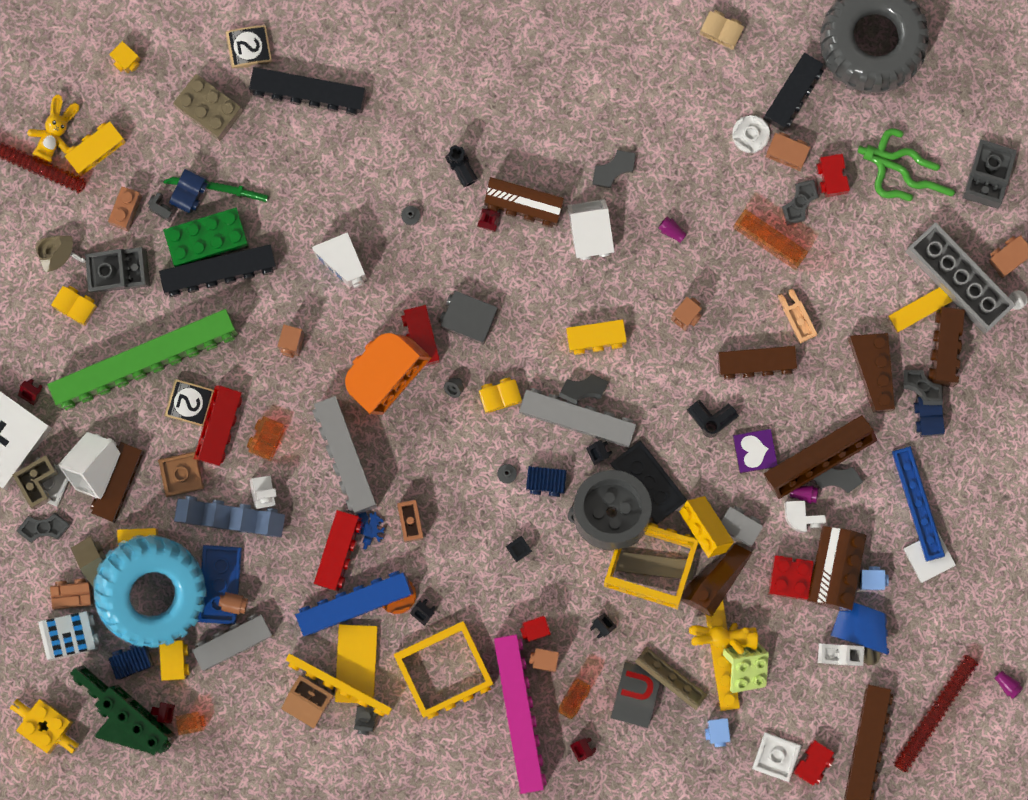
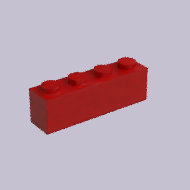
(217, 425)
(338, 550)

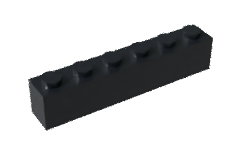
(307, 90)
(217, 270)

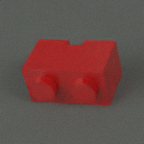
(831, 171)
(535, 629)
(814, 764)

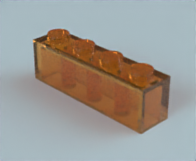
(770, 239)

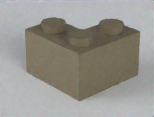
(31, 479)
(88, 557)

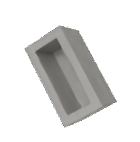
(741, 526)

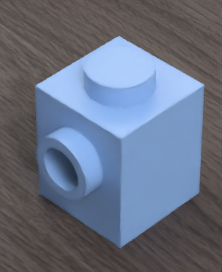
(873, 579)
(718, 732)

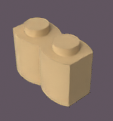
(722, 29)

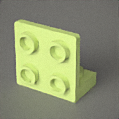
(747, 669)

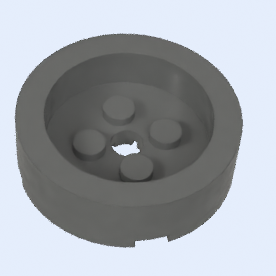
(612, 491)

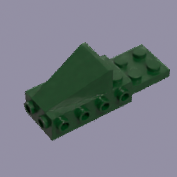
(128, 720)

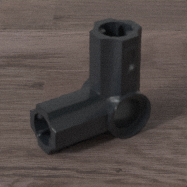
(460, 164)
(720, 419)

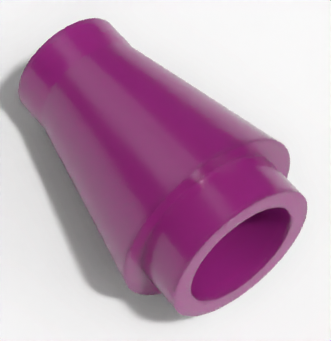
(671, 229)
(806, 493)
(1008, 684)

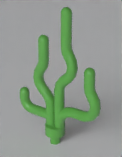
(880, 156)

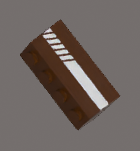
(523, 202)
(837, 568)

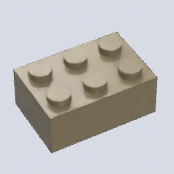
(208, 107)

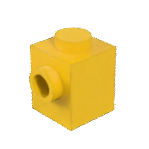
(125, 58)

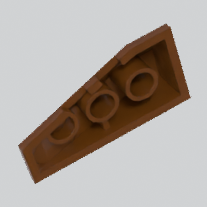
(714, 582)

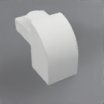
(262, 492)
(796, 517)
(841, 654)

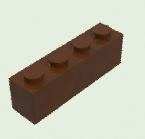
(757, 361)
(119, 483)

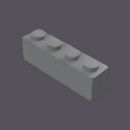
(232, 642)

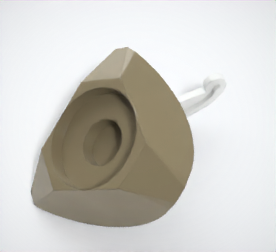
(55, 251)

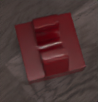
(488, 220)
(29, 392)
(164, 712)
(582, 750)

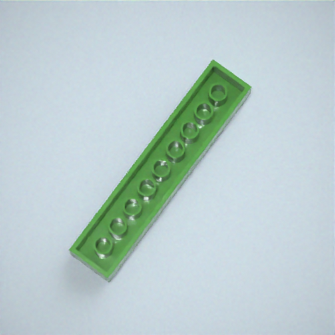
(142, 360)

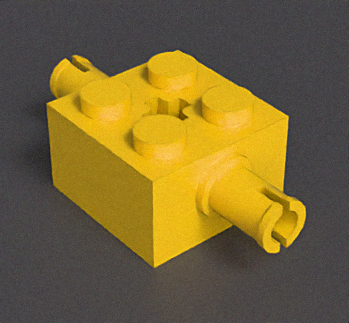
(32, 729)

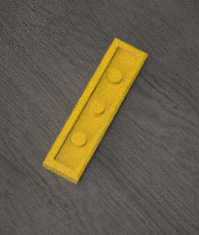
(919, 309)

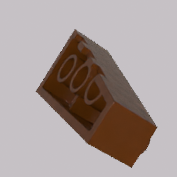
(947, 347)
(874, 367)

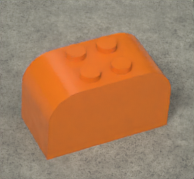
(384, 371)

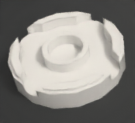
(751, 134)

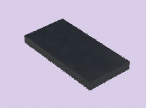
(662, 490)

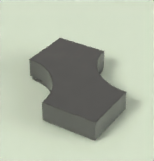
(620, 164)
(795, 210)
(577, 390)
(929, 392)
(845, 479)
(52, 526)

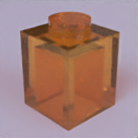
(190, 723)

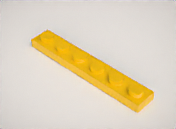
(721, 665)
(345, 690)

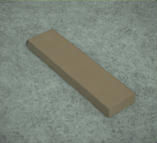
(653, 565)
(671, 678)

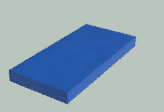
(221, 575)

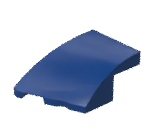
(862, 627)

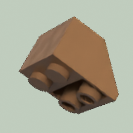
(307, 701)

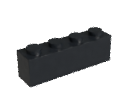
(793, 91)

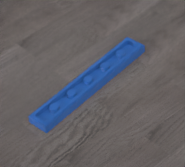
(918, 504)

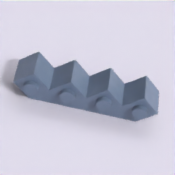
(231, 518)

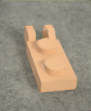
(798, 318)

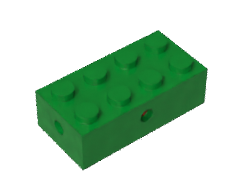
(206, 237)

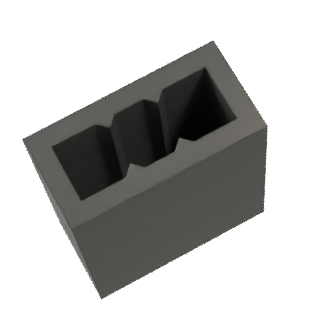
(468, 317)

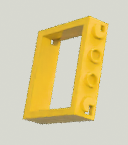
(650, 594)
(450, 703)

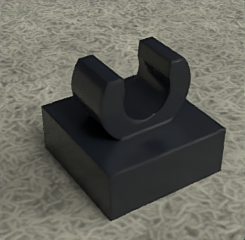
(598, 452)
(518, 549)
(422, 612)
(603, 624)

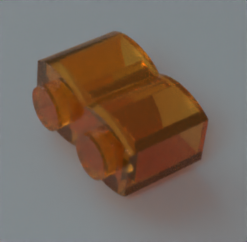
(266, 438)
(571, 704)

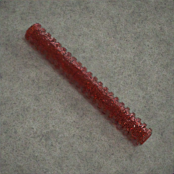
(41, 168)
(936, 713)

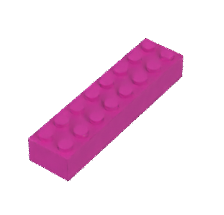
(518, 714)

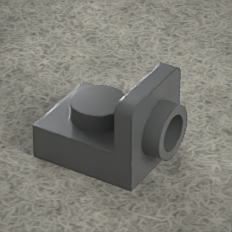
(161, 210)
(364, 720)

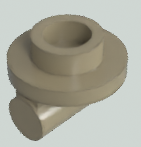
(871, 657)

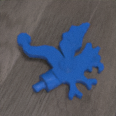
(370, 529)

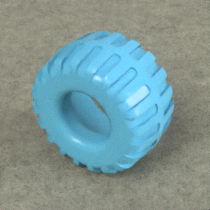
(122, 570)

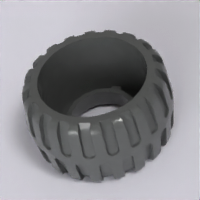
(867, 71)

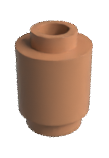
(233, 603)

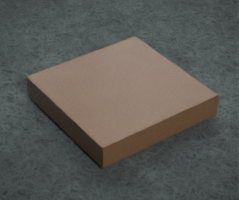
(180, 474)

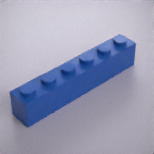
(354, 604)

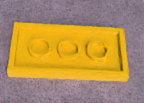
(356, 659)

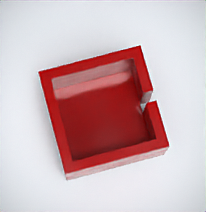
(790, 578)

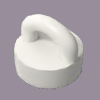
(1019, 299)

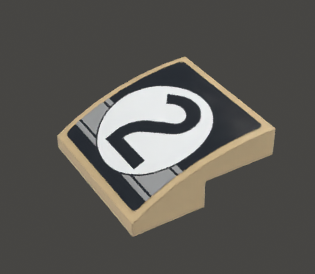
(248, 46)
(188, 402)

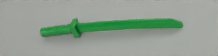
(239, 191)

